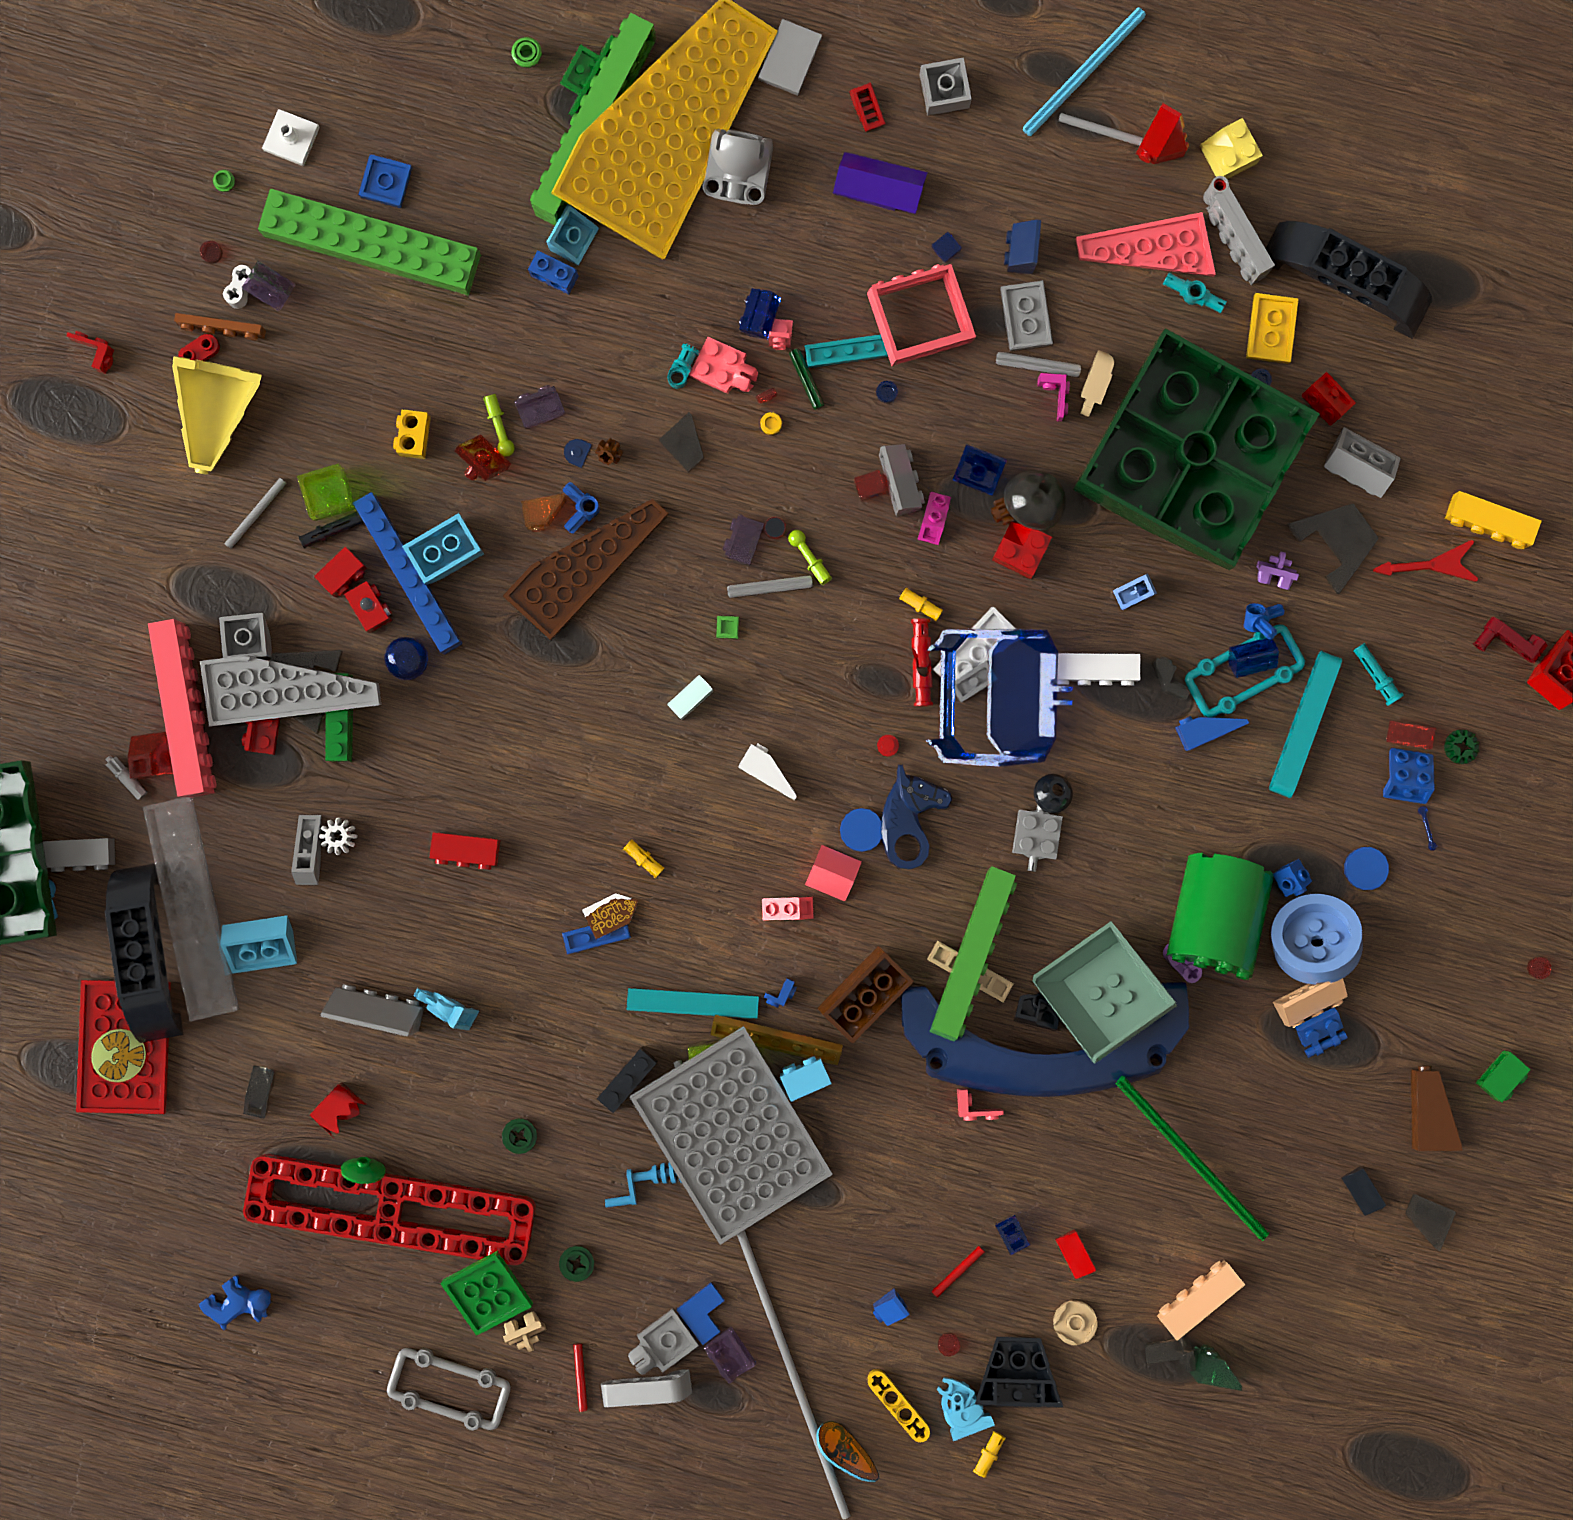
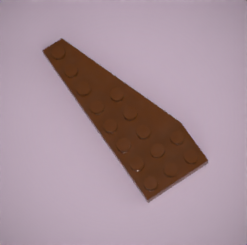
(567, 579)

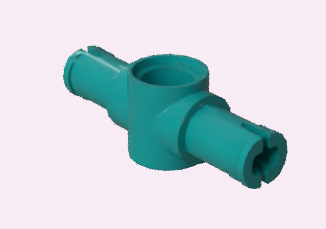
(1205, 297)

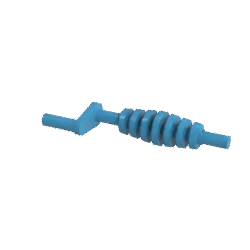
(654, 1174)

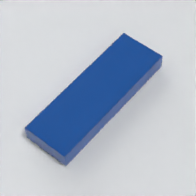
(584, 938)

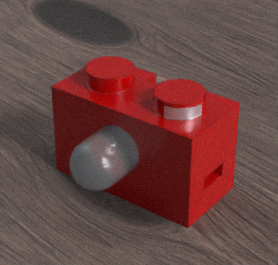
(368, 607)

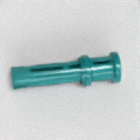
(1383, 683)

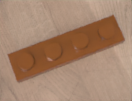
(213, 325)

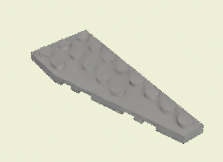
(263, 689)

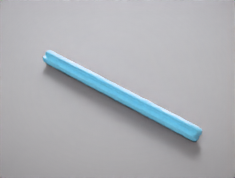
(1084, 71)

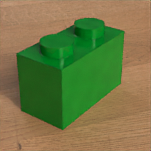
(1503, 1076)

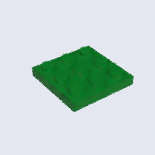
(486, 1293)

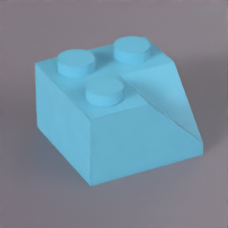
(804, 1078)

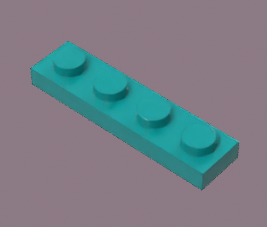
(845, 351)

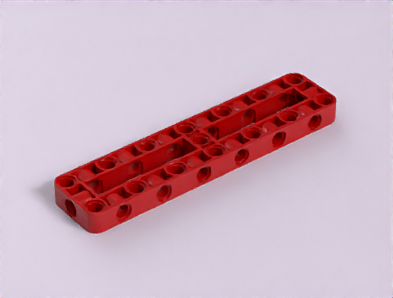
(369, 1227)

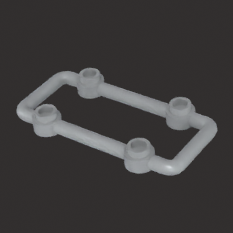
(472, 1419)

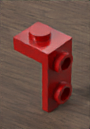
(103, 358)

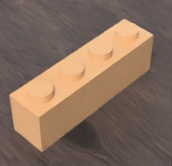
(1200, 1299)

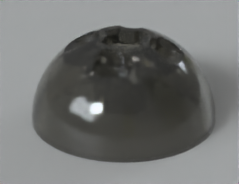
(1035, 499)

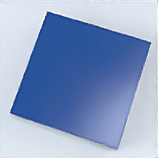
(385, 181)

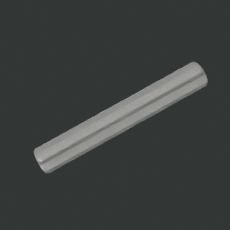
(1038, 364)
(769, 586)

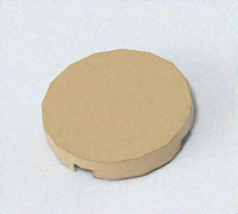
(1075, 1322)

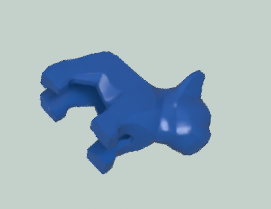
(238, 1301)

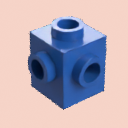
(1292, 878)

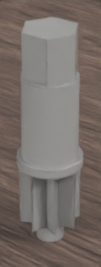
(122, 773)

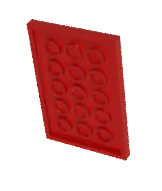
(139, 1095)

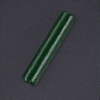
(806, 379)

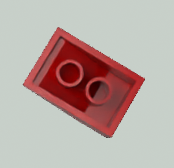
(1555, 673)

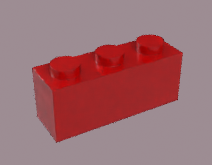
(464, 850)

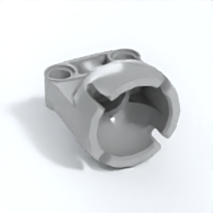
(738, 165)

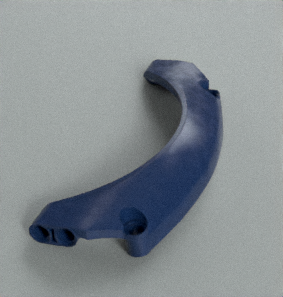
(995, 1069)

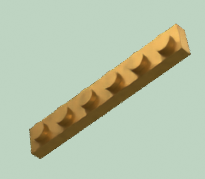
(779, 1040)

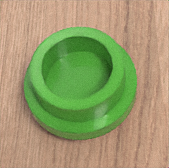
(224, 180)

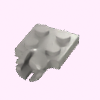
(662, 1344)

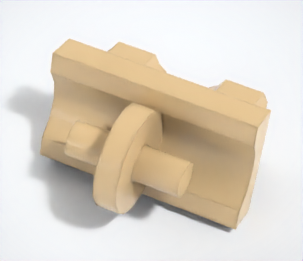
(533, 1327)

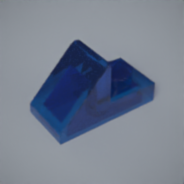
(1012, 1234)

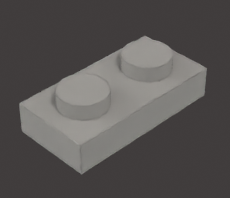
(972, 681)

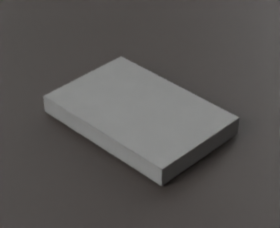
(790, 57)
(1026, 315)

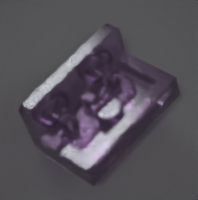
(729, 1355)

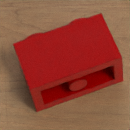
(341, 572)

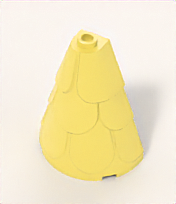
(210, 407)

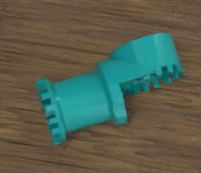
(682, 365)

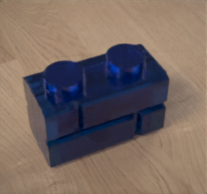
(759, 313)
(1253, 657)

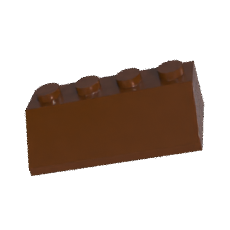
(865, 994)

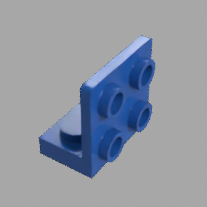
(1410, 776)

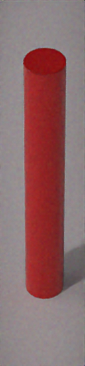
(958, 1271)
(580, 1377)

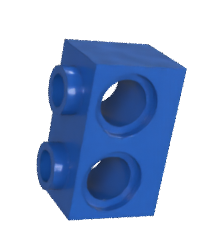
(553, 272)

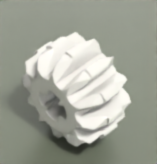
(337, 828)

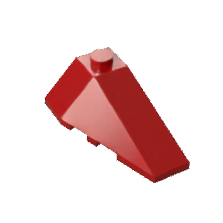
(1164, 137)

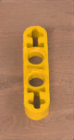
(898, 1405)

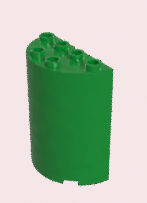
(1220, 914)

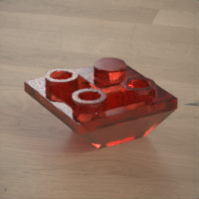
(149, 756)

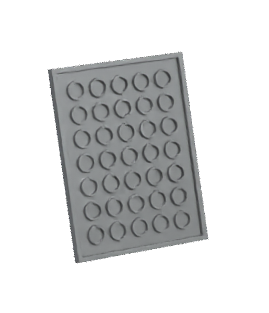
(731, 1135)

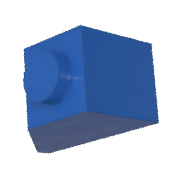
(890, 1308)

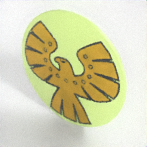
(118, 1055)

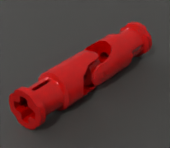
(920, 643)

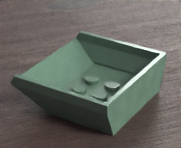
(1103, 992)

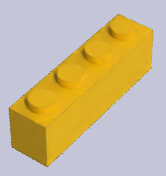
(1493, 520)

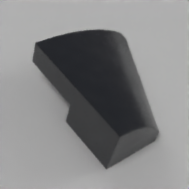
(1036, 1012)

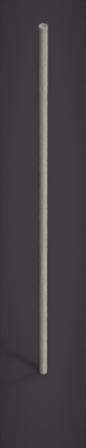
(789, 1365)

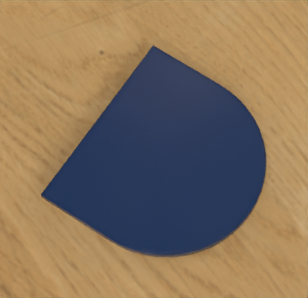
(576, 452)

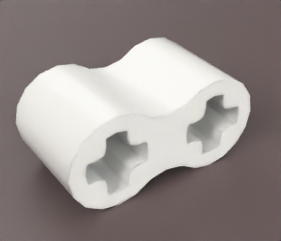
(235, 287)

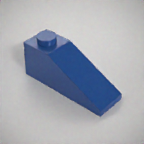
(1202, 730)

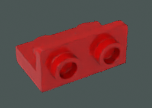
(1328, 398)
(261, 736)

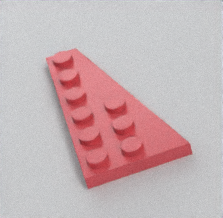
(1164, 245)

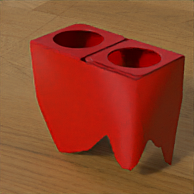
(338, 1104)

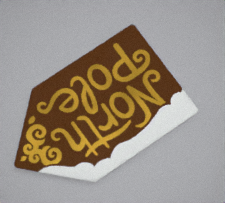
(610, 914)

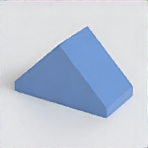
(1135, 592)

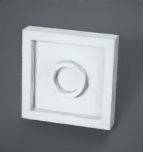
(290, 137)

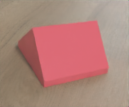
(833, 873)

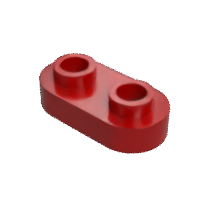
(197, 348)

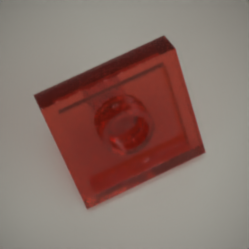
(481, 458)

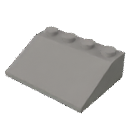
(374, 1011)

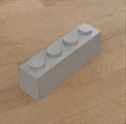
(79, 854)

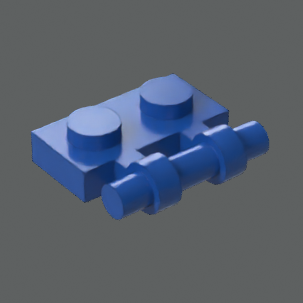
(1318, 1028)

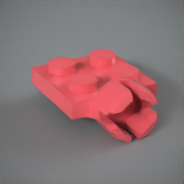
(723, 367)

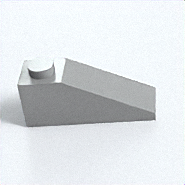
(307, 850)

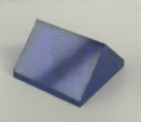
(979, 469)

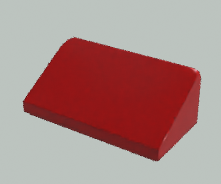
(1075, 1254)

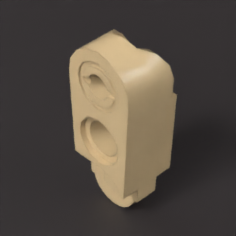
(1097, 381)

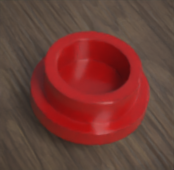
(887, 745)

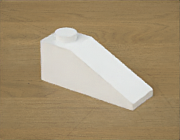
(762, 766)

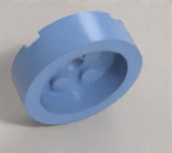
(1311, 919)

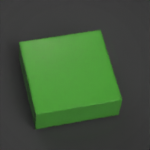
(727, 627)

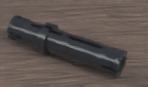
(308, 540)

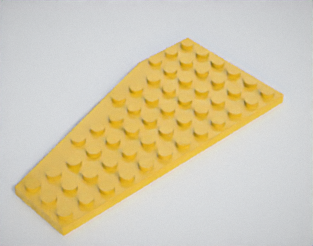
(652, 144)

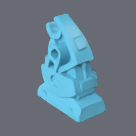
(447, 1009)
(962, 1414)

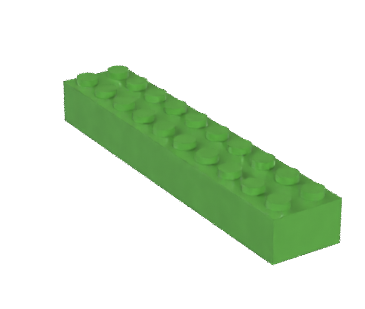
(615, 77)
(369, 242)

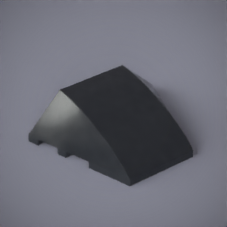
(1018, 1376)

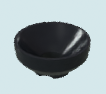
(1047, 799)

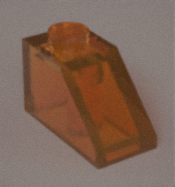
(542, 511)

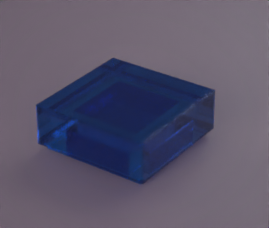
(946, 247)

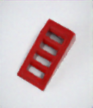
(874, 104)

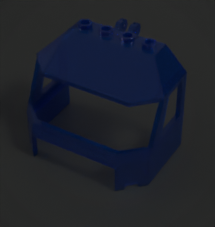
(1019, 696)

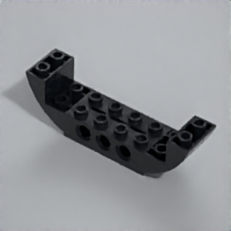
(1352, 271)
(139, 954)

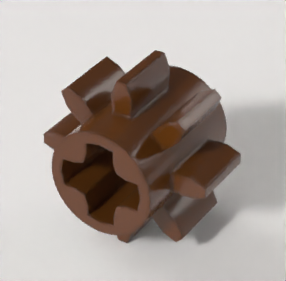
(609, 451)
(1000, 512)

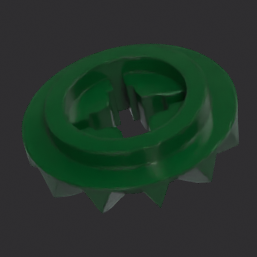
(1453, 752)
(509, 1137)
(580, 1273)

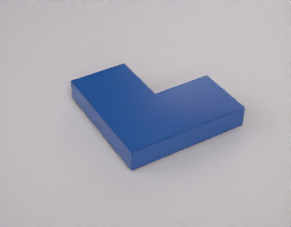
(696, 1312)

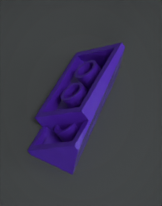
(879, 183)

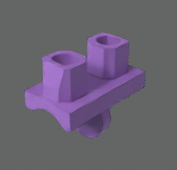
(1285, 574)

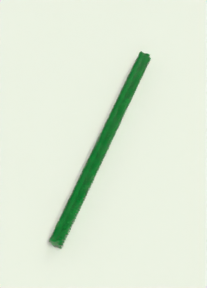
(1192, 1158)

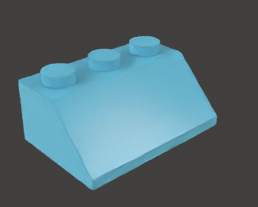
(258, 944)

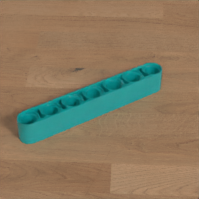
(1305, 724)

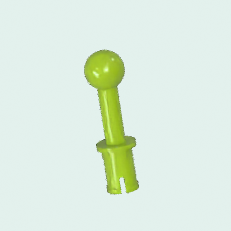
(505, 446)
(797, 539)

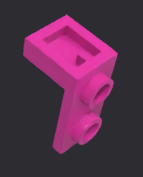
(1054, 381)
(934, 518)

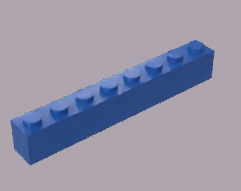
(417, 592)

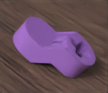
(1185, 970)

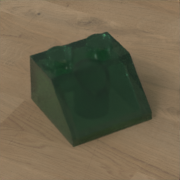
(1212, 1369)

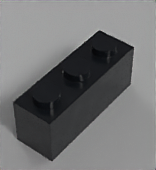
(627, 1080)

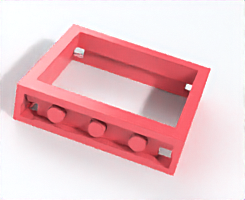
(920, 277)

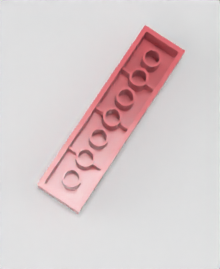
(182, 708)

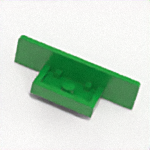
(582, 70)

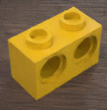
(418, 434)

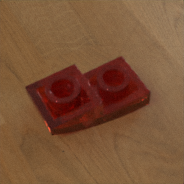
(1411, 734)

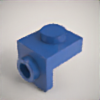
(786, 992)

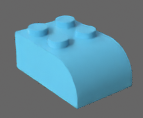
(443, 549)

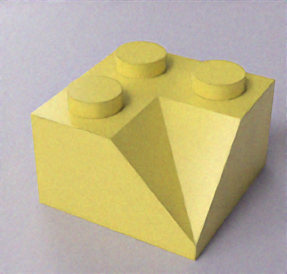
(1231, 150)

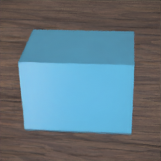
(572, 235)

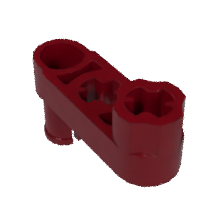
(1527, 649)

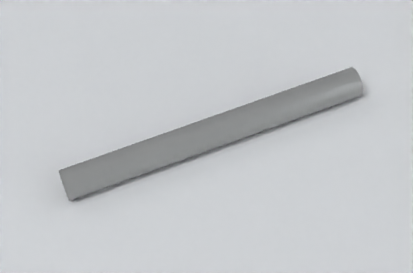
(1100, 129)
(255, 513)

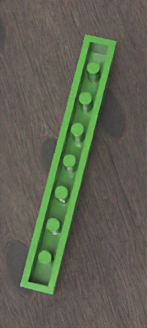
(973, 953)

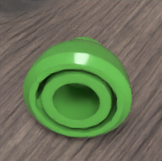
(526, 52)

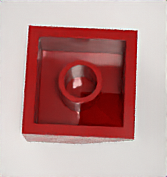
(1021, 549)

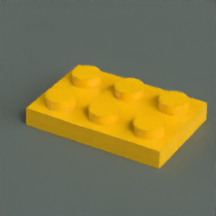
(1272, 328)

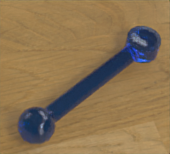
(1422, 811)

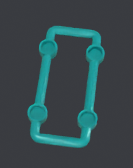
(1228, 704)

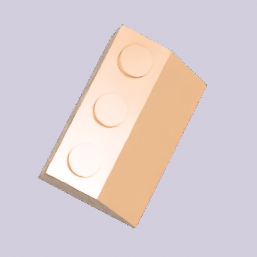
(1309, 1001)

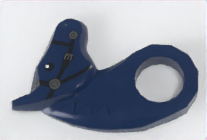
(899, 817)

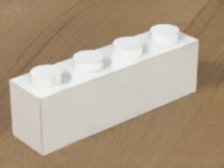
(1098, 668)

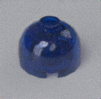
(406, 658)

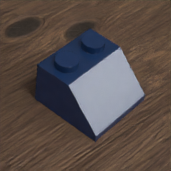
(1023, 247)

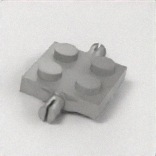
(1037, 835)

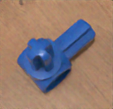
(580, 499)
(1258, 618)

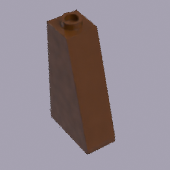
(1431, 1114)

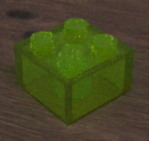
(326, 492)

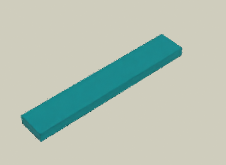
(692, 1003)

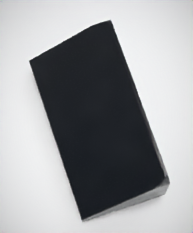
(1363, 1191)

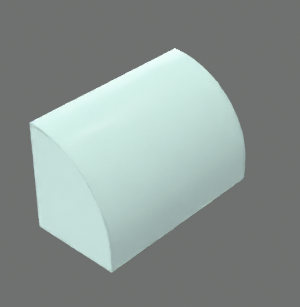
(690, 697)

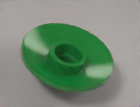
(363, 1170)

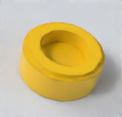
(771, 423)

